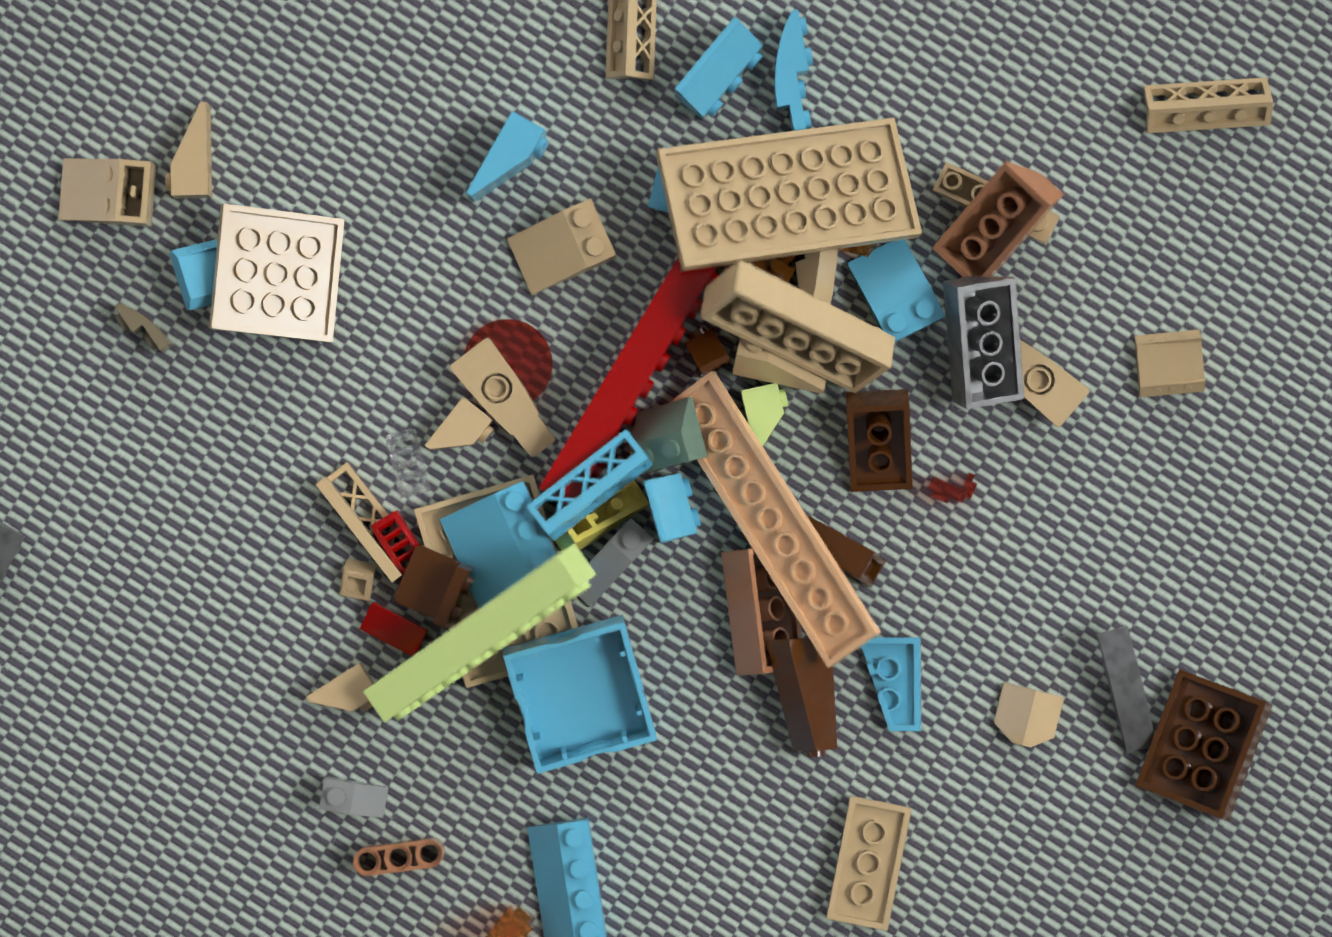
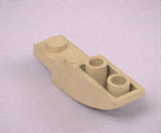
(963, 187)

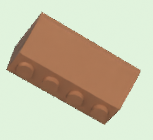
(997, 220)
(755, 611)

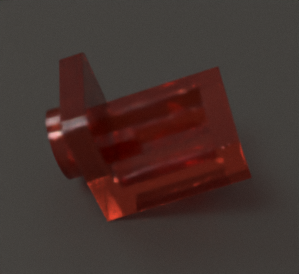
(944, 491)

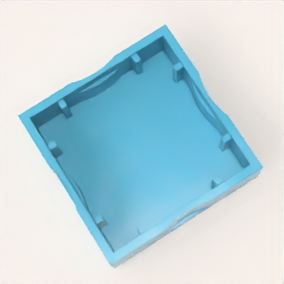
(579, 694)

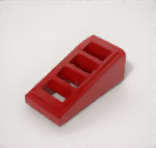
(384, 539)

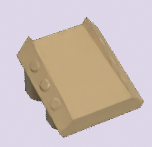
(1169, 363)

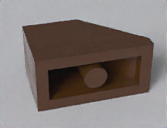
(706, 351)

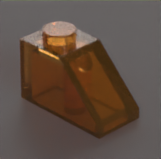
(512, 924)

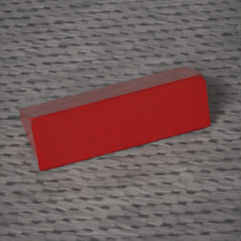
(393, 629)

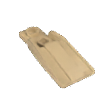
(1049, 386)
(502, 395)

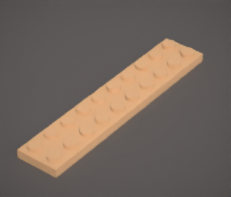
(777, 526)

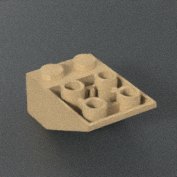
(107, 191)

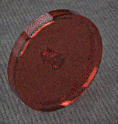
(522, 349)

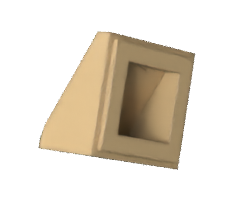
(358, 579)

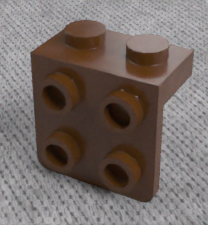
(435, 585)

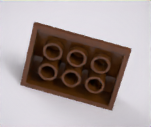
(1204, 745)

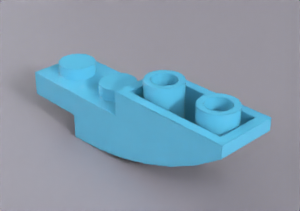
(791, 62)

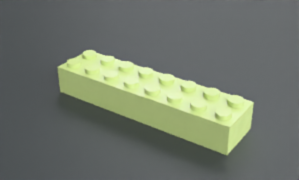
(481, 635)

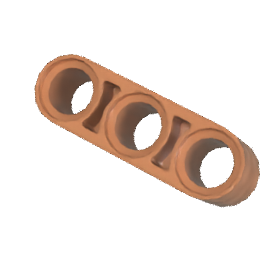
(383, 856)

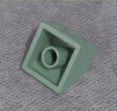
(669, 434)

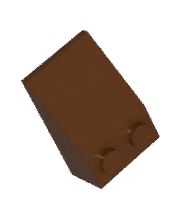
(879, 440)

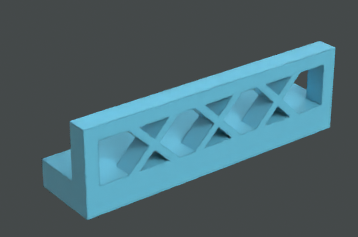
(598, 493)

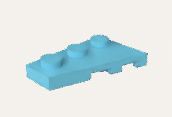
(897, 679)

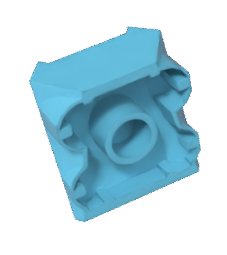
(195, 273)

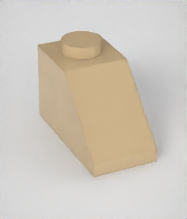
(462, 428)
(345, 690)

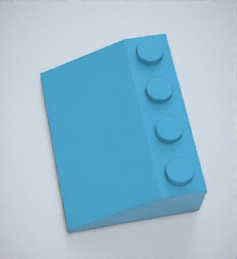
(498, 541)

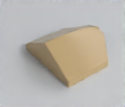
(1027, 714)

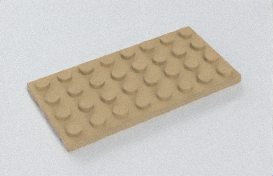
(788, 193)

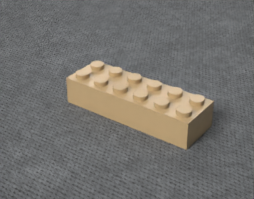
(797, 326)

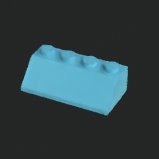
(567, 879)

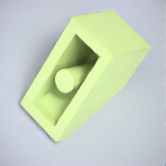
(763, 408)

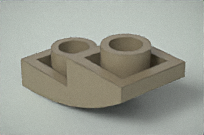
(136, 322)

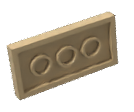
(868, 863)

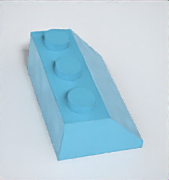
(719, 70)

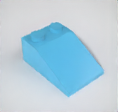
(510, 154)
(896, 290)
(671, 507)

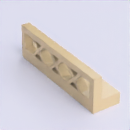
(623, 42)
(1209, 109)
(356, 523)

